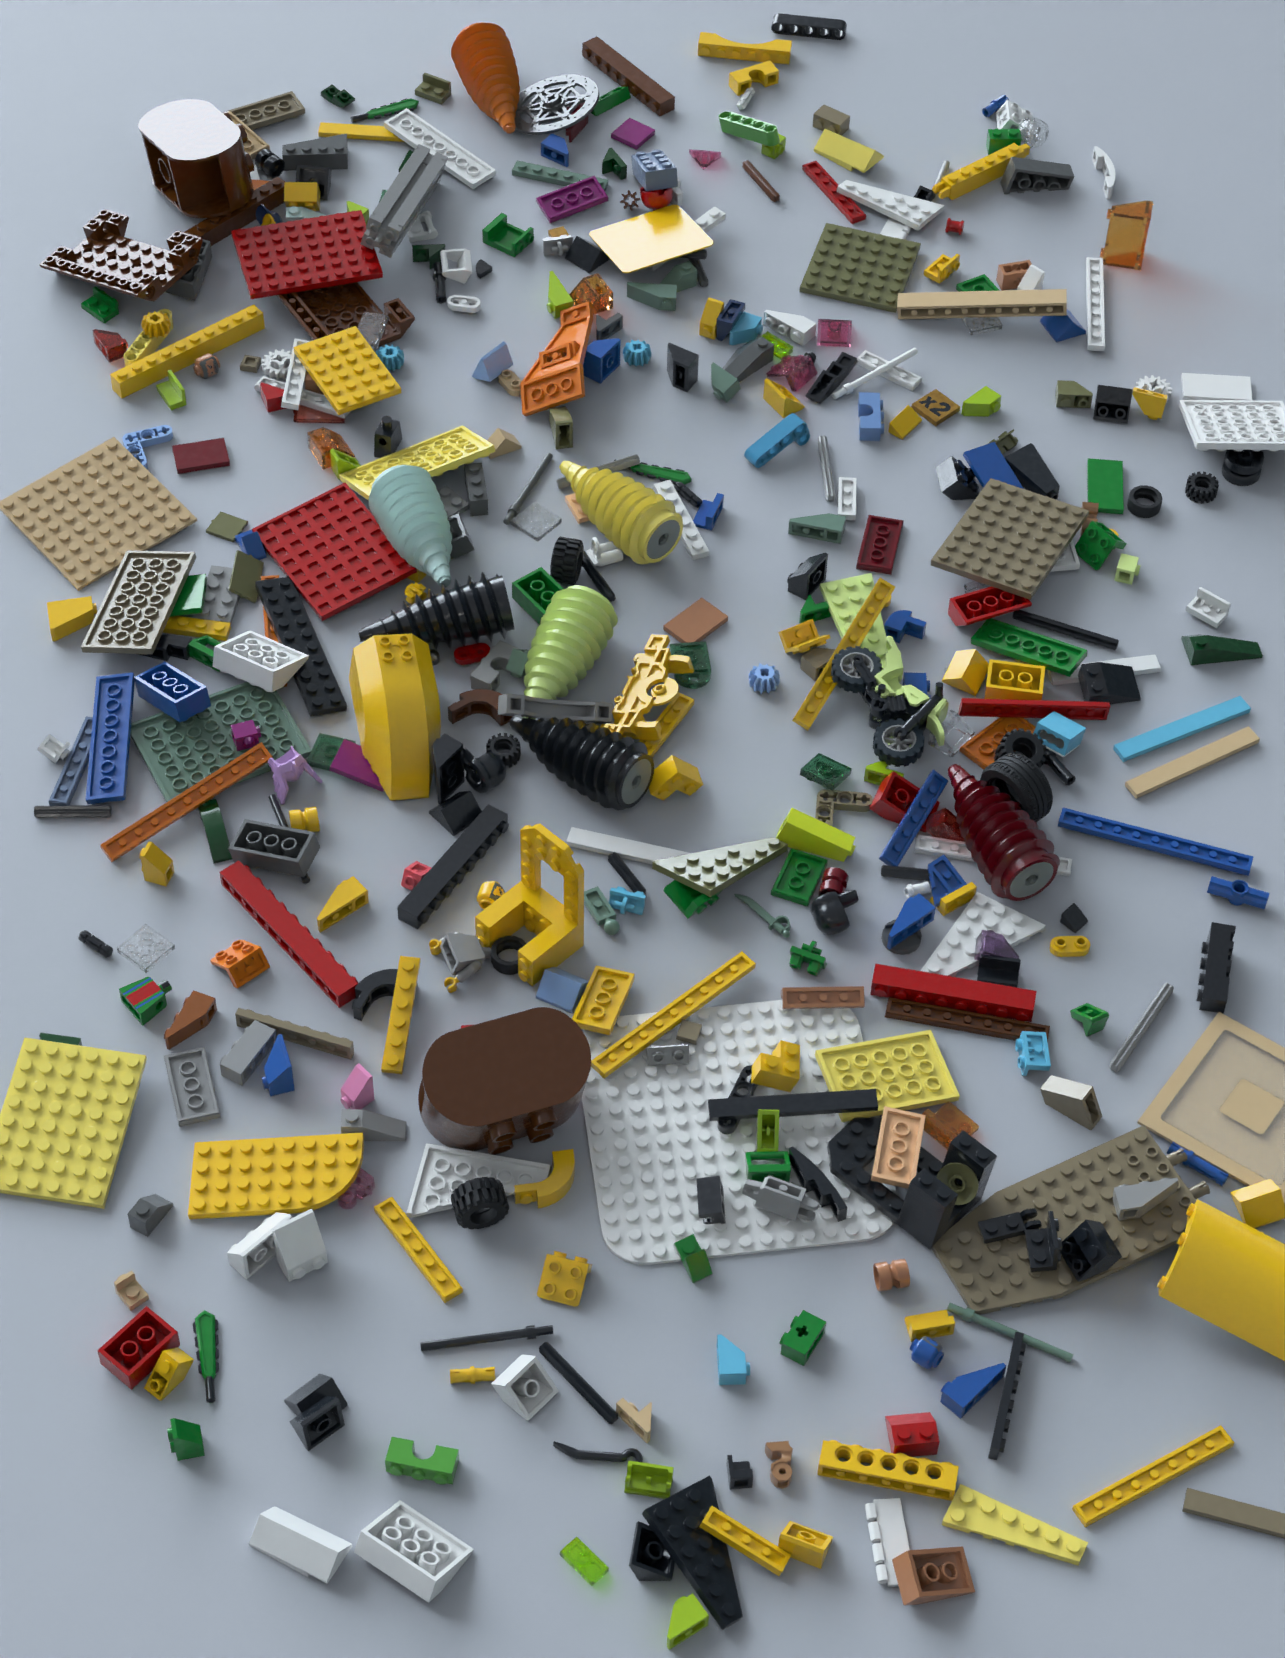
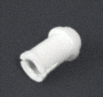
(913, 890)

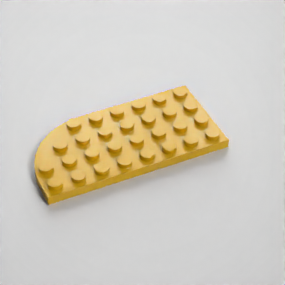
(272, 1174)

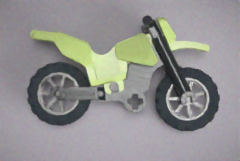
(902, 709)

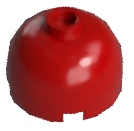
(656, 198)

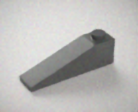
(750, 358)

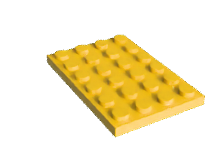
(347, 370)

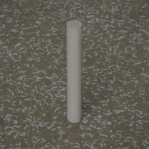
(946, 163)

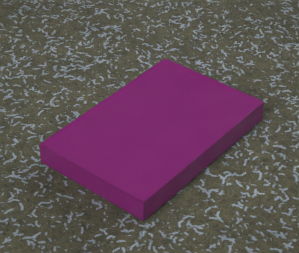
(353, 765)

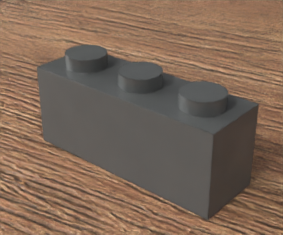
(476, 489)

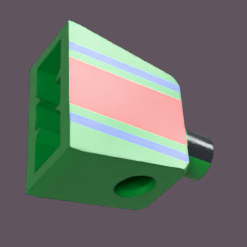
(145, 998)

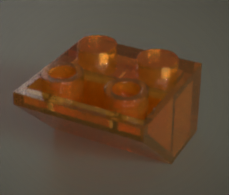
(595, 291)

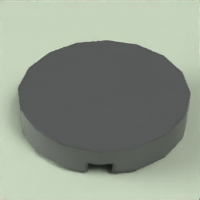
(906, 946)

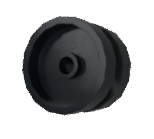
(1242, 467)

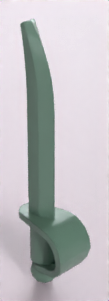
(774, 923)

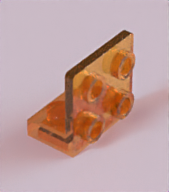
(947, 1124)

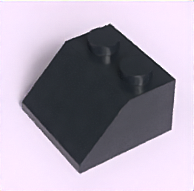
(317, 174)
(808, 576)

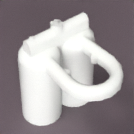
(604, 553)

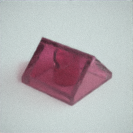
(834, 332)

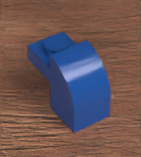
(902, 623)

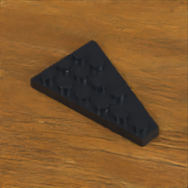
(695, 1551)

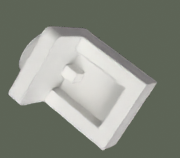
(53, 748)

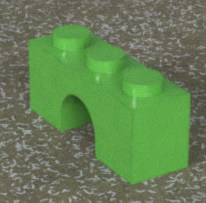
(439, 1467)

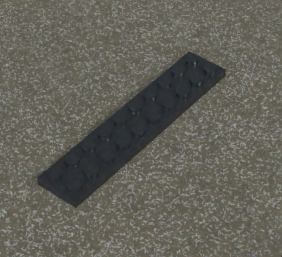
(295, 630)

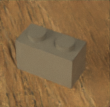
(831, 120)

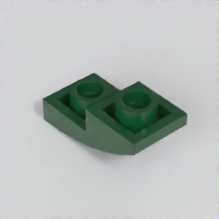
(337, 97)

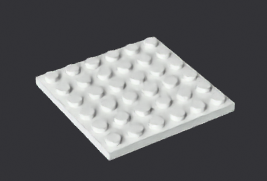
(1235, 424)

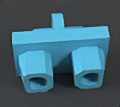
(627, 901)

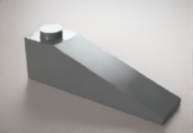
(461, 540)

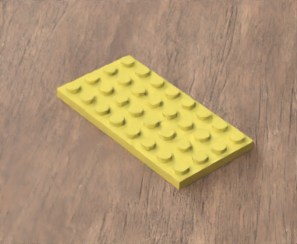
(434, 455)

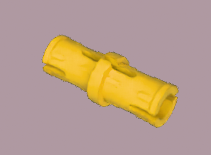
(472, 1375)

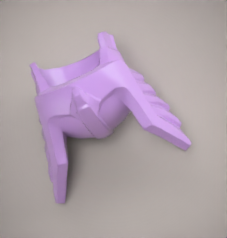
(289, 769)

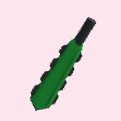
(387, 110)
(660, 473)
(207, 1340)

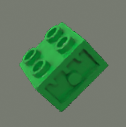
(1097, 544)

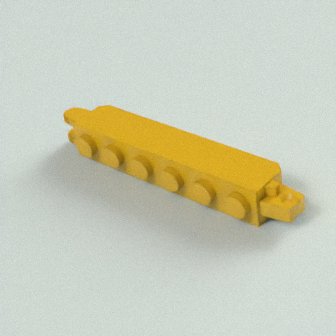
(978, 172)

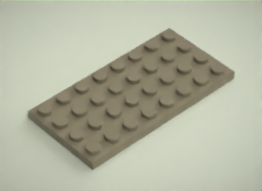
(138, 602)

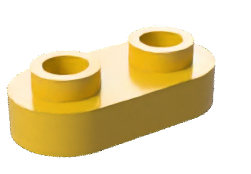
(1072, 946)

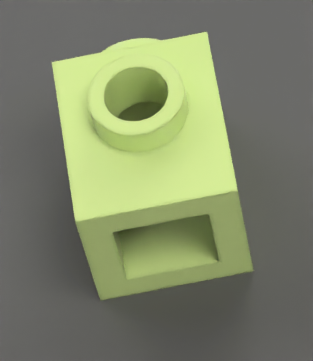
(1127, 569)

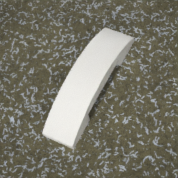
(1102, 161)

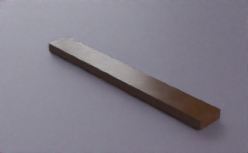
(960, 1019)

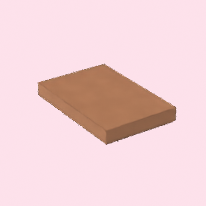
(695, 622)

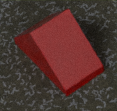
(271, 397)

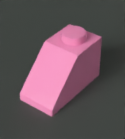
(357, 1089)

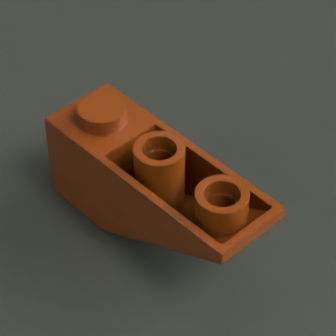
(195, 1015)

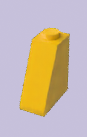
(70, 616)

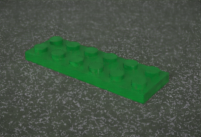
(1029, 647)

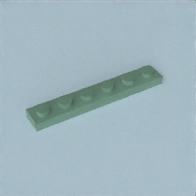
(551, 175)

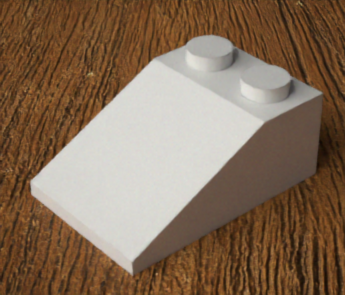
(299, 1245)

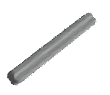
(613, 466)
(826, 468)

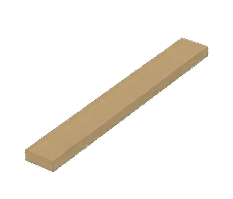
(1192, 762)

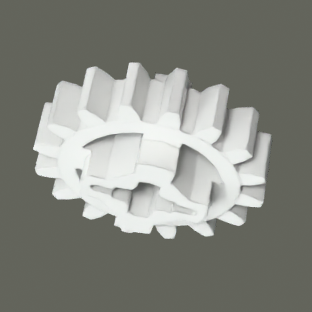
(276, 364)
(1155, 385)

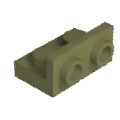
(434, 89)

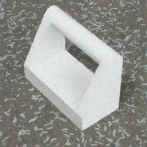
(464, 265)

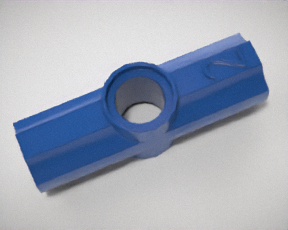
(1238, 892)

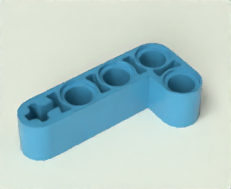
(775, 440)

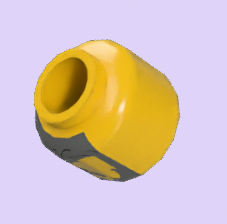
(488, 893)

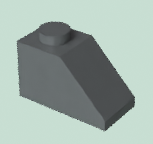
(148, 1213)

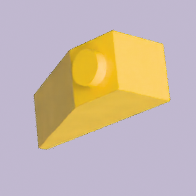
(345, 899)

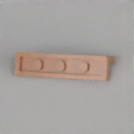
(822, 997)

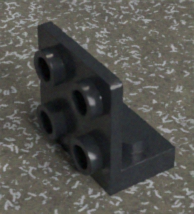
(1044, 1246)

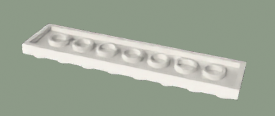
(460, 161)

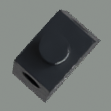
(387, 437)

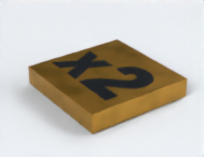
(935, 407)

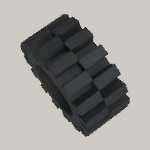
(1200, 494)
(505, 742)

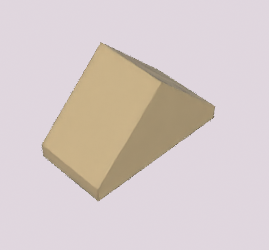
(503, 443)

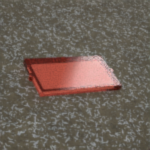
(309, 415)

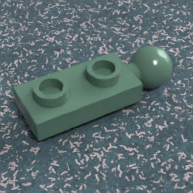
(601, 910)

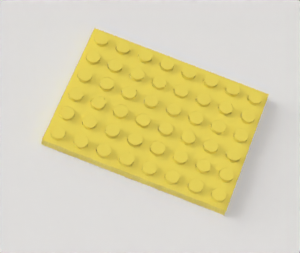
(66, 1121)

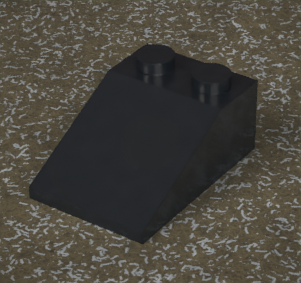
(1108, 683)

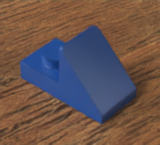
(251, 544)

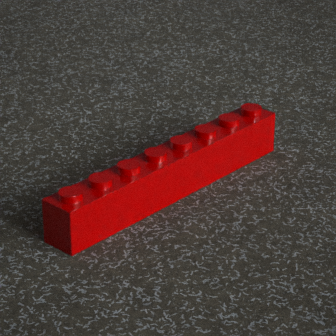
(953, 992)

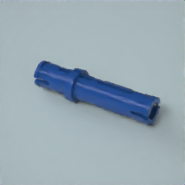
(1201, 1165)

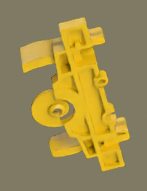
(649, 670)

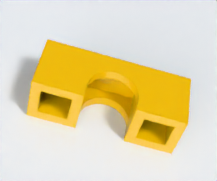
(763, 73)

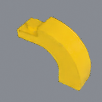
(552, 1188)

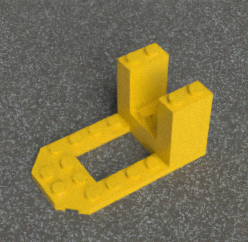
(556, 925)

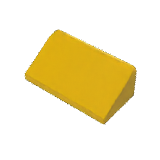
(904, 422)

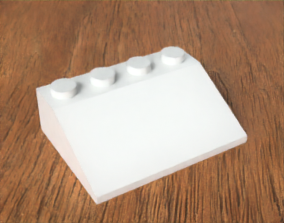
(258, 660)
(412, 1550)

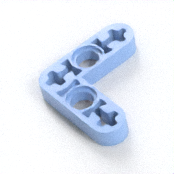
(137, 445)

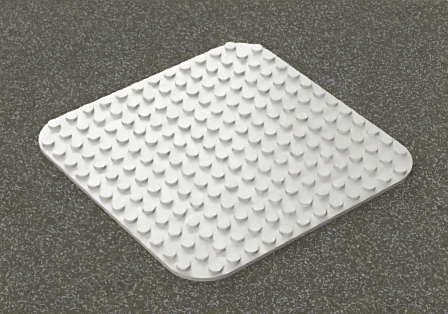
(656, 1138)

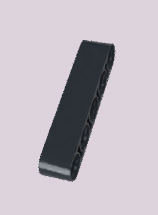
(809, 26)

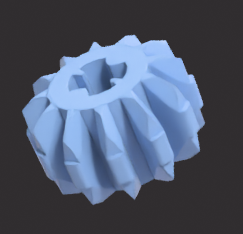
(764, 678)

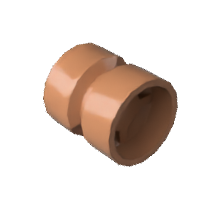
(891, 1275)

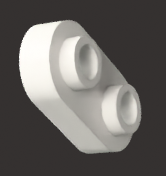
(463, 303)

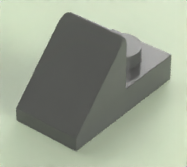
(608, 327)

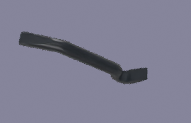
(598, 1455)

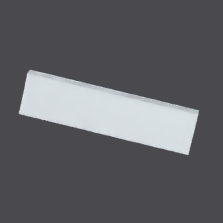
(896, 374)

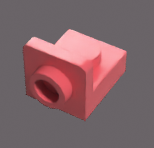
(413, 874)

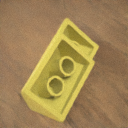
(846, 152)

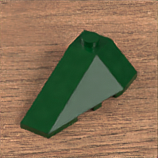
(1214, 649)

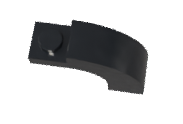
(372, 988)

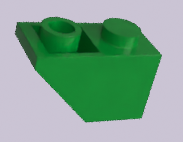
(185, 1439)

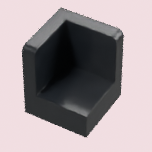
(739, 1474)

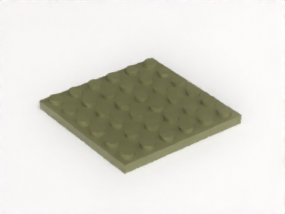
(860, 267)

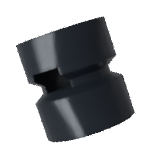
(269, 163)

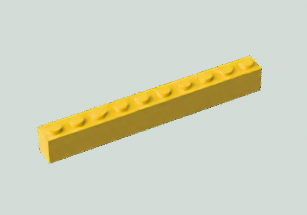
(185, 351)

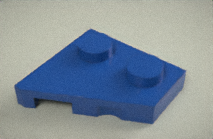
(943, 878)

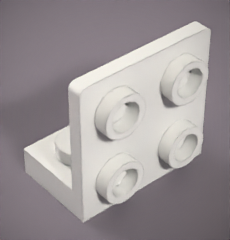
(1010, 114)

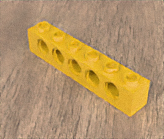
(894, 1479)

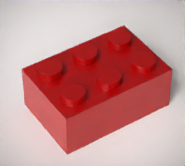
(137, 1347)

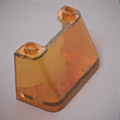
(1127, 234)

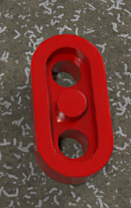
(471, 653)

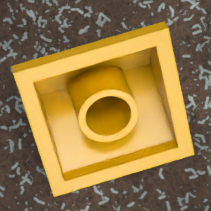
(780, 398)
(966, 671)
(1259, 1203)
(805, 1544)

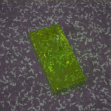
(584, 1561)

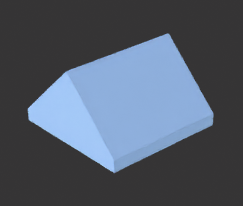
(493, 363)
(561, 989)

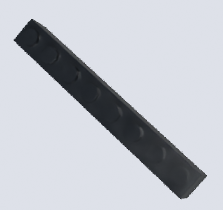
(453, 867)

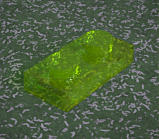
(781, 348)

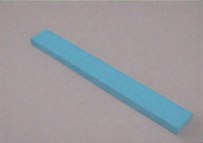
(1181, 728)

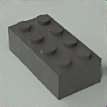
(274, 847)

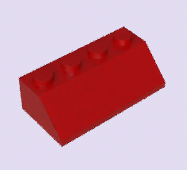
(984, 605)

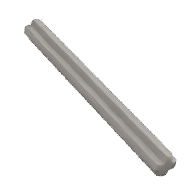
(1141, 1027)

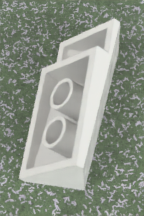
(299, 1544)

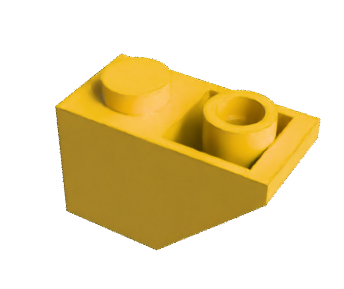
(156, 865)
(168, 1372)

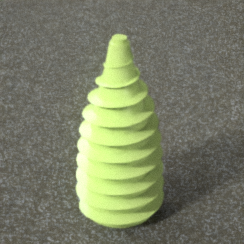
(568, 641)

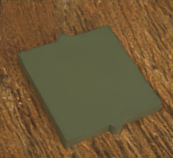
(226, 526)

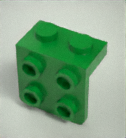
(688, 899)

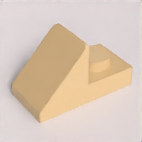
(638, 1421)

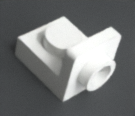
(677, 195)

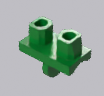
(810, 955)

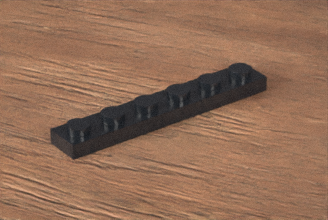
(1006, 1403)

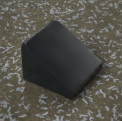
(924, 194)
(1073, 918)

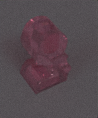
(362, 1188)

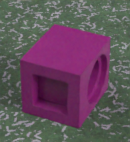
(245, 735)

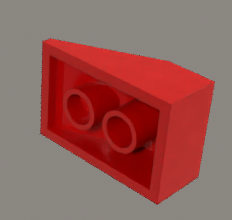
(895, 798)

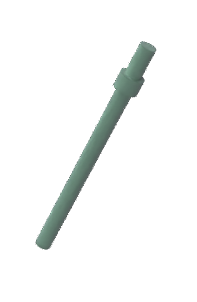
(970, 1315)

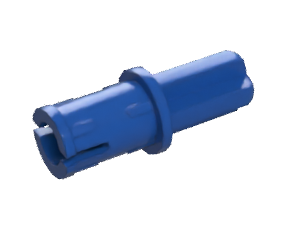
(994, 106)

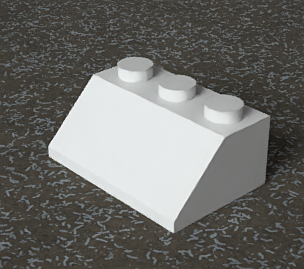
(256, 1247)

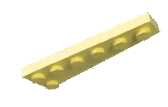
(992, 1519)

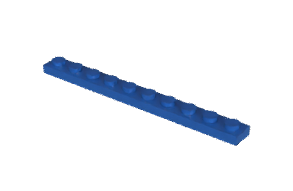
(1155, 841)

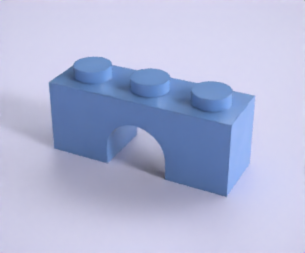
(870, 416)

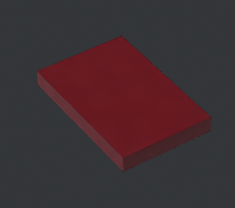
(200, 455)

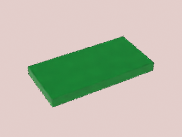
(1105, 485)

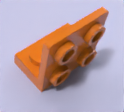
(241, 961)

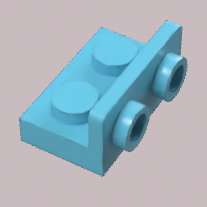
(1032, 1052)

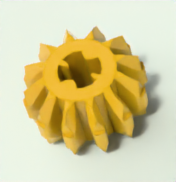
(156, 324)

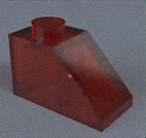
(110, 344)
(944, 825)

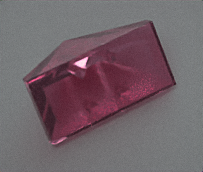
(705, 158)

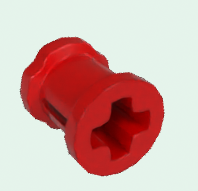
(954, 226)

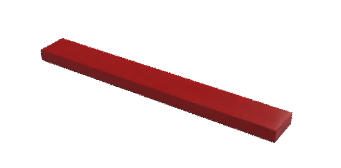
(1033, 708)

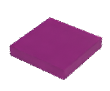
(633, 133)

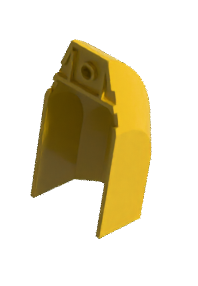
(396, 711)

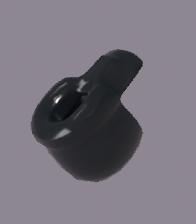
(487, 773)
(830, 913)

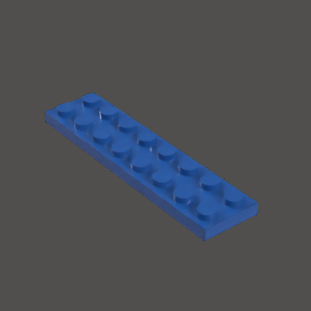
(110, 738)

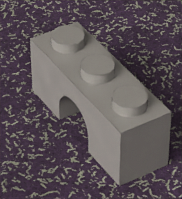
(485, 674)

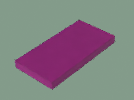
(572, 199)

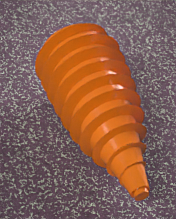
(488, 71)

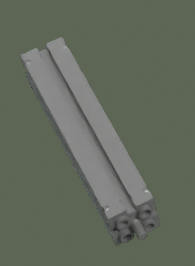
(404, 201)

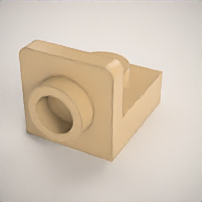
(130, 1290)

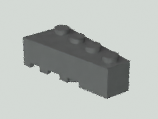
(321, 152)

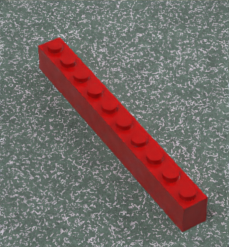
(289, 933)

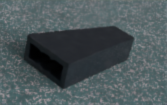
(1033, 471)

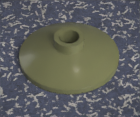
(969, 1186)

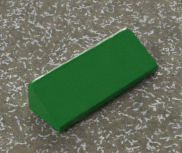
(611, 100)

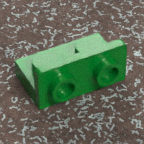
(101, 305)

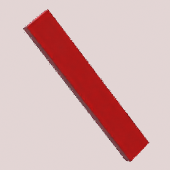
(829, 188)

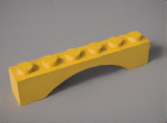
(716, 46)

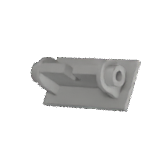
(667, 1054)

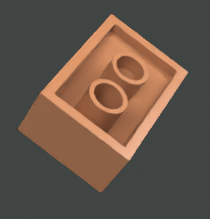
(932, 1575)

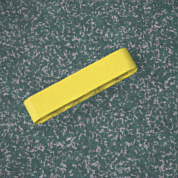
(144, 344)

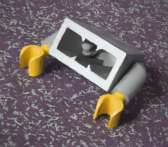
(462, 956)

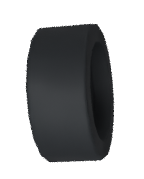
(1147, 492)
(501, 944)

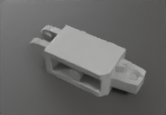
(781, 1198)

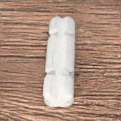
(745, 99)

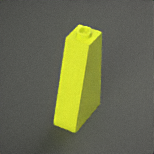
(815, 836)

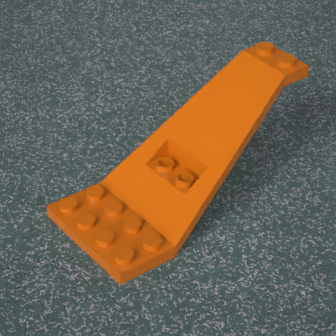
(562, 379)

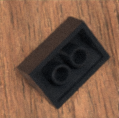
(448, 766)

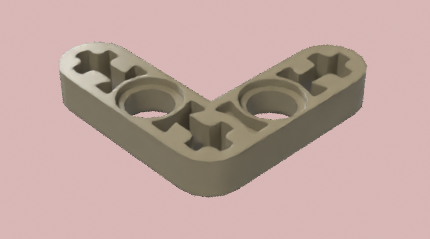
(830, 805)

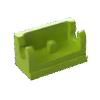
(648, 1479)

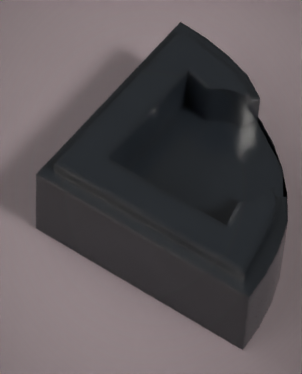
(482, 268)

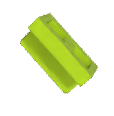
(172, 392)

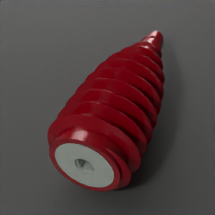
(1002, 838)

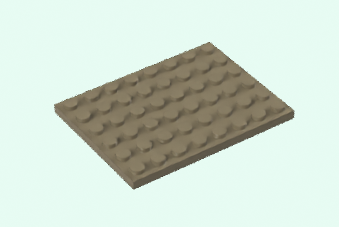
(1010, 538)

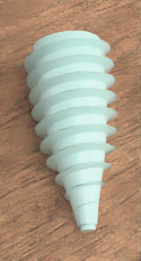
(413, 519)

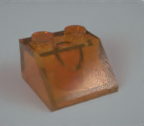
(322, 441)

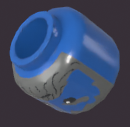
(926, 1352)

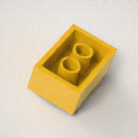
(1014, 681)

